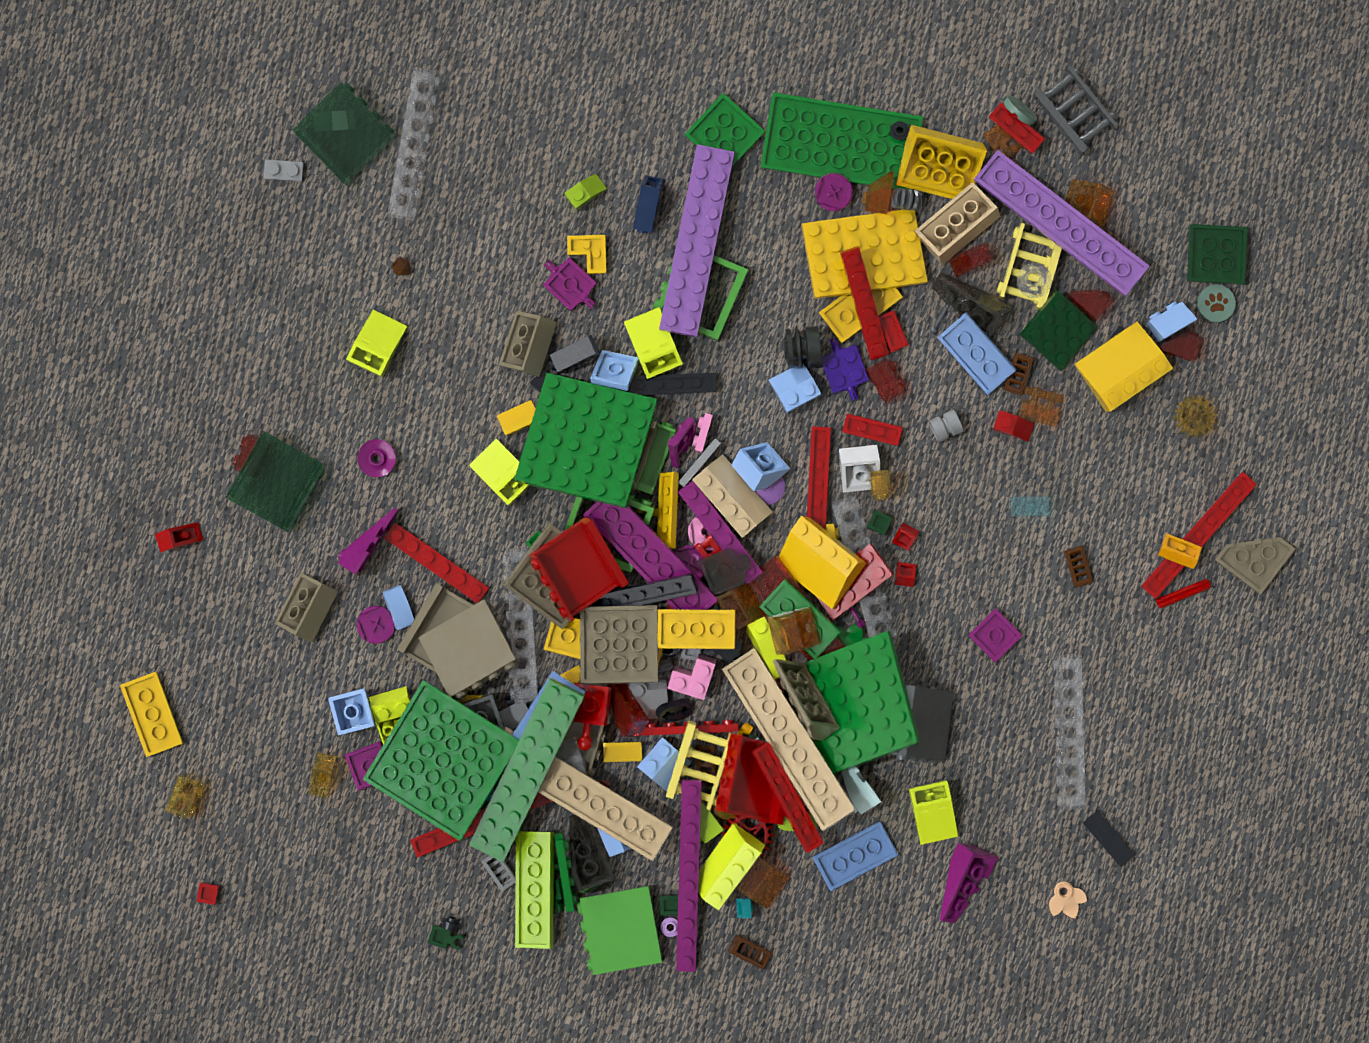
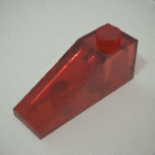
(627, 711)

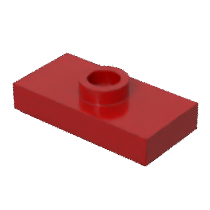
(892, 331)

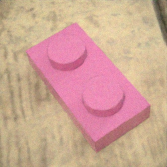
(704, 424)

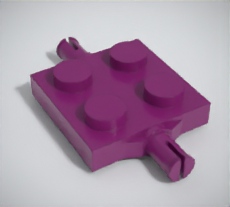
(569, 284)

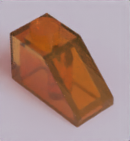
(878, 194)

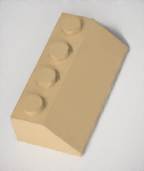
(957, 223)
(732, 496)

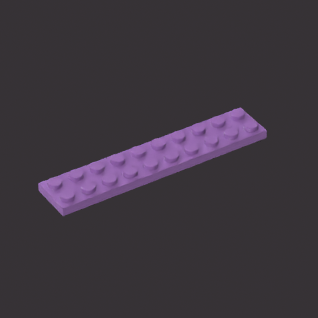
(1061, 223)
(696, 241)

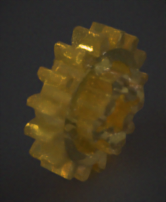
(1199, 424)

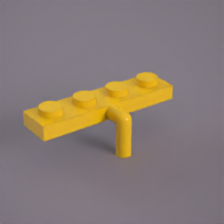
(667, 508)

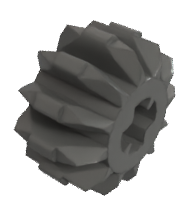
(906, 199)

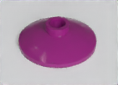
(369, 451)

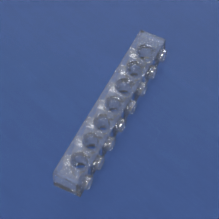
(419, 77)
(852, 505)
(528, 694)
(1078, 799)

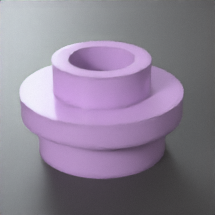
(664, 927)

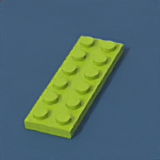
(534, 890)

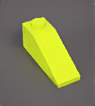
(761, 638)

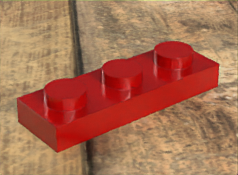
(1019, 131)
(872, 429)

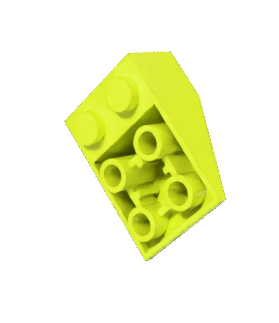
(376, 343)
(653, 346)
(498, 470)
(388, 709)
(933, 812)

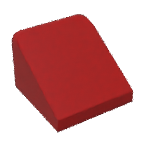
(905, 536)
(905, 574)

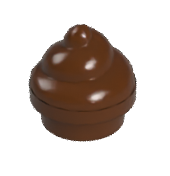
(401, 266)

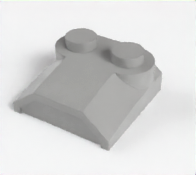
(650, 696)

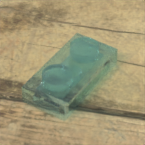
(1029, 506)

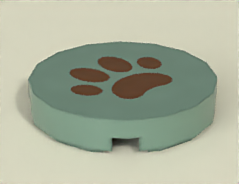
(1216, 303)

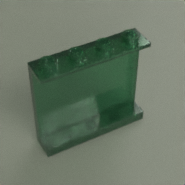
(343, 132)
(275, 481)

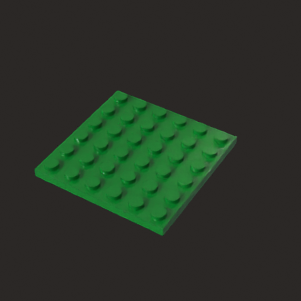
(586, 440)
(867, 701)
(441, 760)

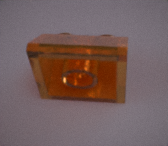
(1090, 200)

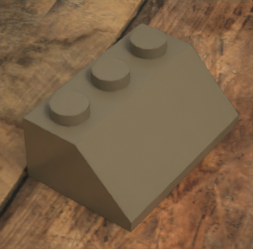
(527, 343)
(306, 607)

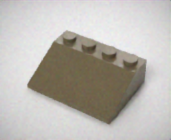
(806, 698)

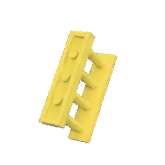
(1049, 262)
(688, 751)

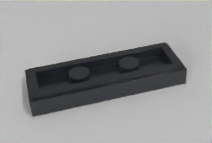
(1108, 838)

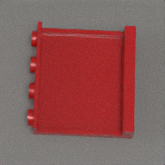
(577, 568)
(743, 785)

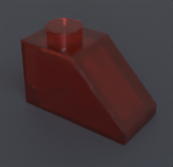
(970, 259)
(1091, 301)
(1184, 346)

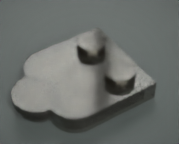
(725, 570)

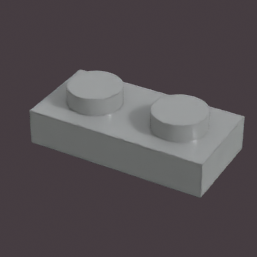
(283, 170)

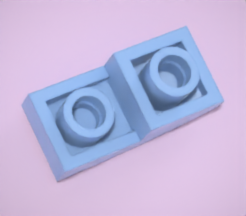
(398, 606)

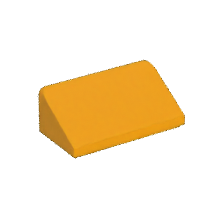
(1180, 551)

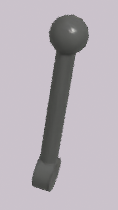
(933, 329)

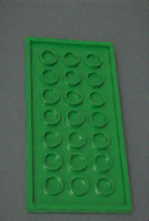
(833, 137)

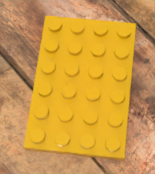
(887, 247)

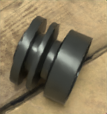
(802, 347)

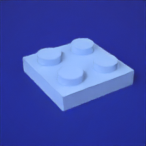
(614, 370)

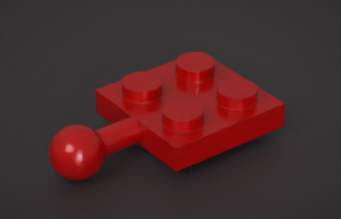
(593, 711)

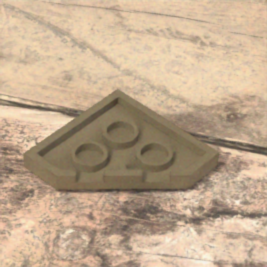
(1255, 561)

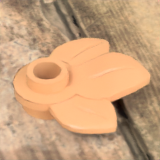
(1067, 903)

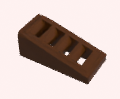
(1029, 361)
(1069, 561)
(706, 748)
(735, 944)

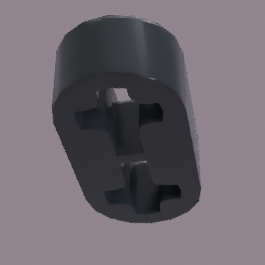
(673, 710)

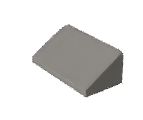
(513, 715)

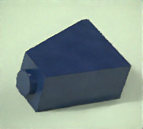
(647, 204)

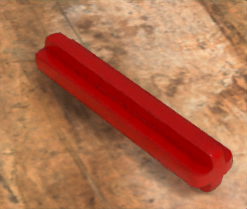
(1183, 593)

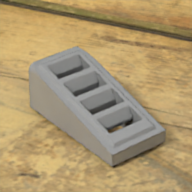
(485, 858)

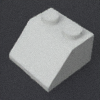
(856, 465)

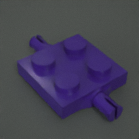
(844, 369)

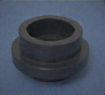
(895, 135)
(451, 923)

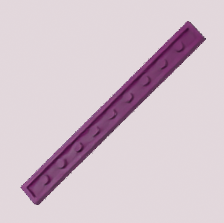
(688, 875)

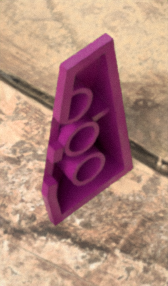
(360, 551)
(965, 872)

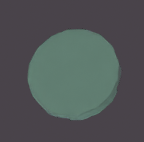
(1024, 113)

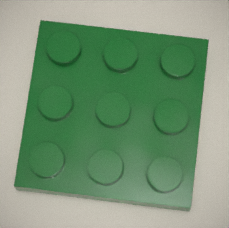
(725, 128)

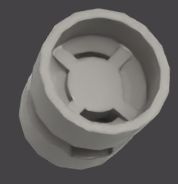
(945, 426)

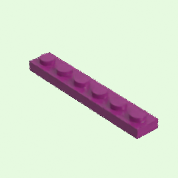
(715, 525)

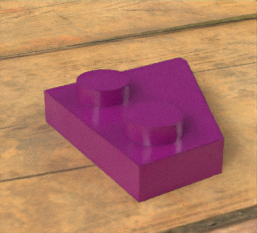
(681, 440)

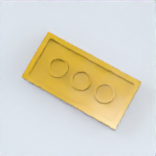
(842, 315)
(696, 629)
(151, 714)

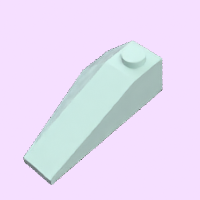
(859, 790)

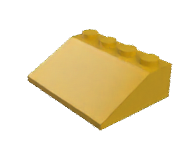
(939, 162)
(1123, 366)
(820, 561)

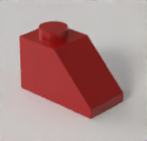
(1013, 426)
(178, 537)

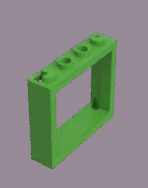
(715, 334)
(642, 504)

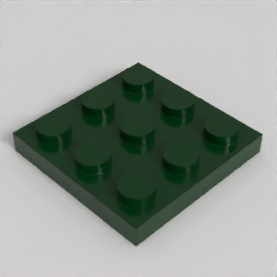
(1217, 254)
(1058, 330)

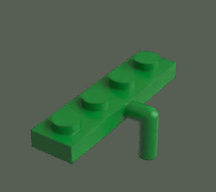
(563, 865)

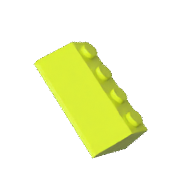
(727, 865)

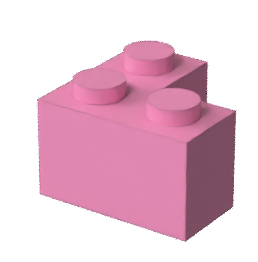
(693, 682)

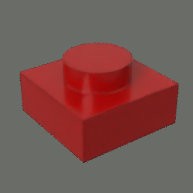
(207, 893)

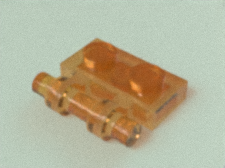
(997, 138)
(1039, 412)

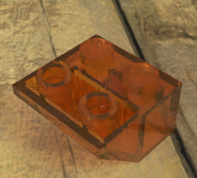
(744, 602)
(793, 631)
(762, 882)

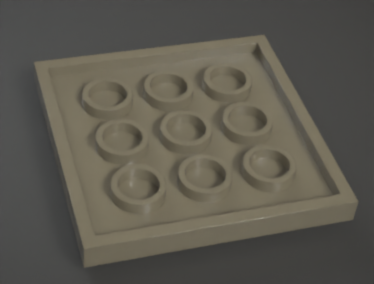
(526, 583)
(619, 644)

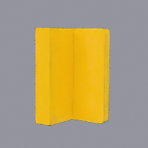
(517, 418)
(622, 751)

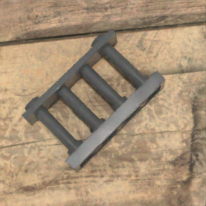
(1068, 127)

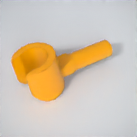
(746, 729)

